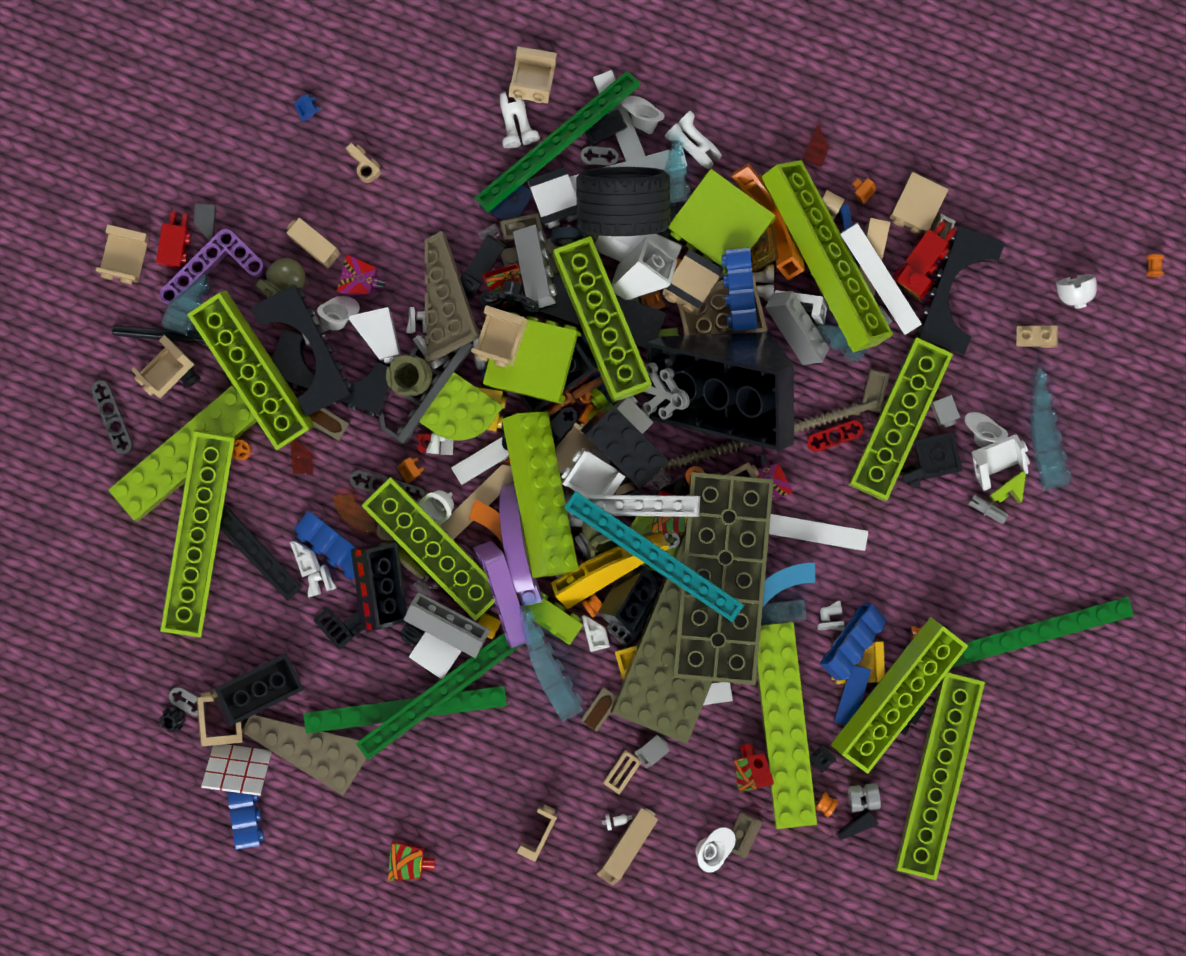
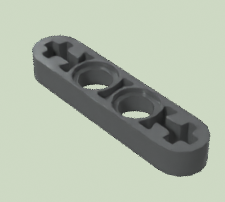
(108, 419)
(361, 486)

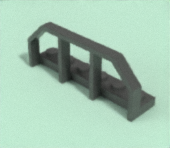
(426, 400)

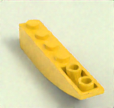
(599, 572)

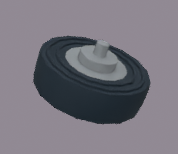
(566, 235)

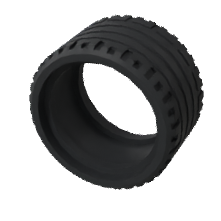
(623, 201)

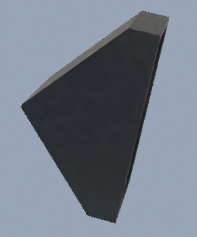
(735, 386)

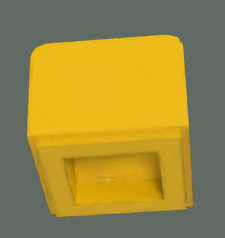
(490, 623)

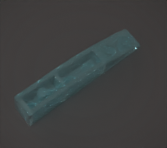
(1045, 437)
(549, 670)

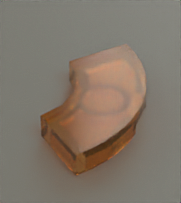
(353, 514)

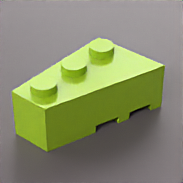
(555, 620)

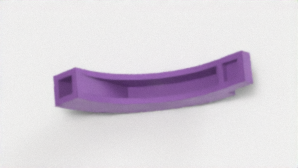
(515, 547)

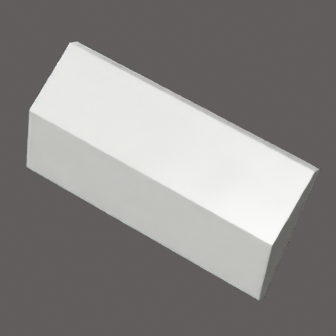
(620, 246)

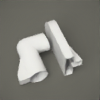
(420, 315)
(446, 445)
(313, 579)
(826, 612)
(619, 820)

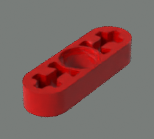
(847, 426)

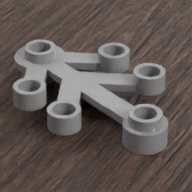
(678, 398)

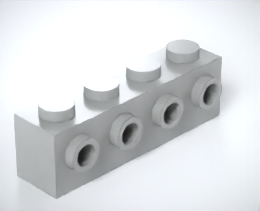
(534, 265)
(797, 327)
(446, 625)

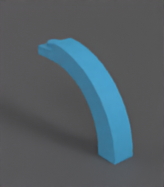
(788, 577)

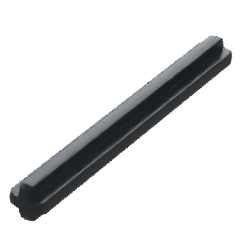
(156, 333)

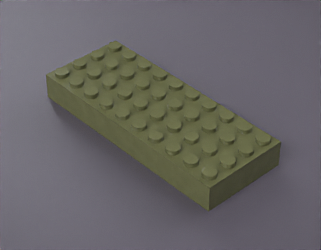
(730, 551)
(648, 689)

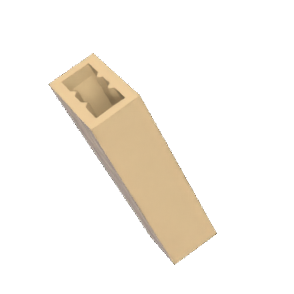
(876, 233)
(627, 846)

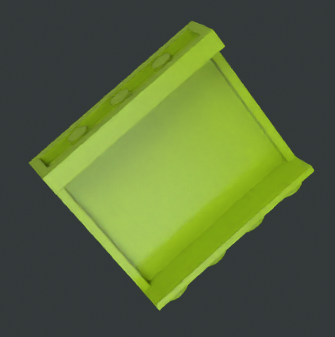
(720, 219)
(539, 364)

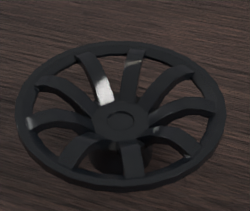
(511, 293)

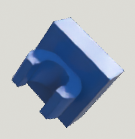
(305, 107)

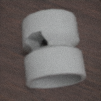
(871, 796)

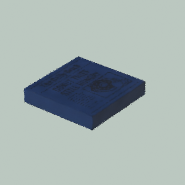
(512, 205)

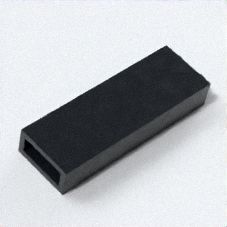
(642, 320)

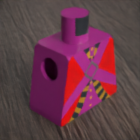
(359, 278)
(780, 485)

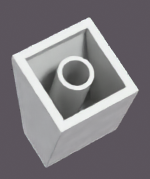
(643, 271)
(379, 333)

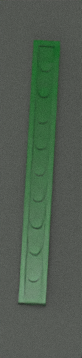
(557, 141)
(1046, 630)
(435, 697)
(380, 712)

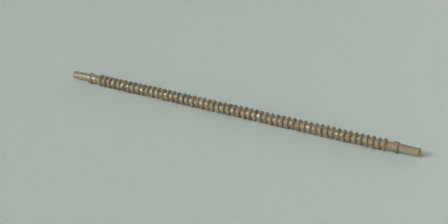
(855, 409)

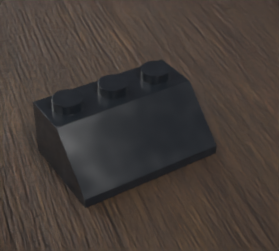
(631, 600)

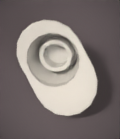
(643, 113)
(336, 312)
(984, 429)
(438, 505)
(715, 849)

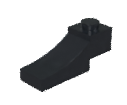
(481, 263)

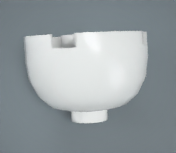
(1077, 290)

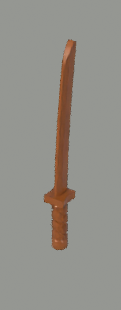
(571, 397)

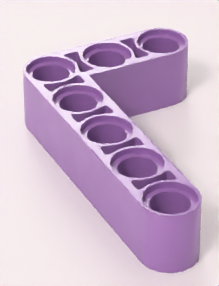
(209, 263)
(494, 564)

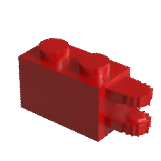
(174, 242)
(930, 250)

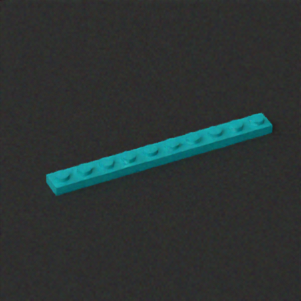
(654, 556)

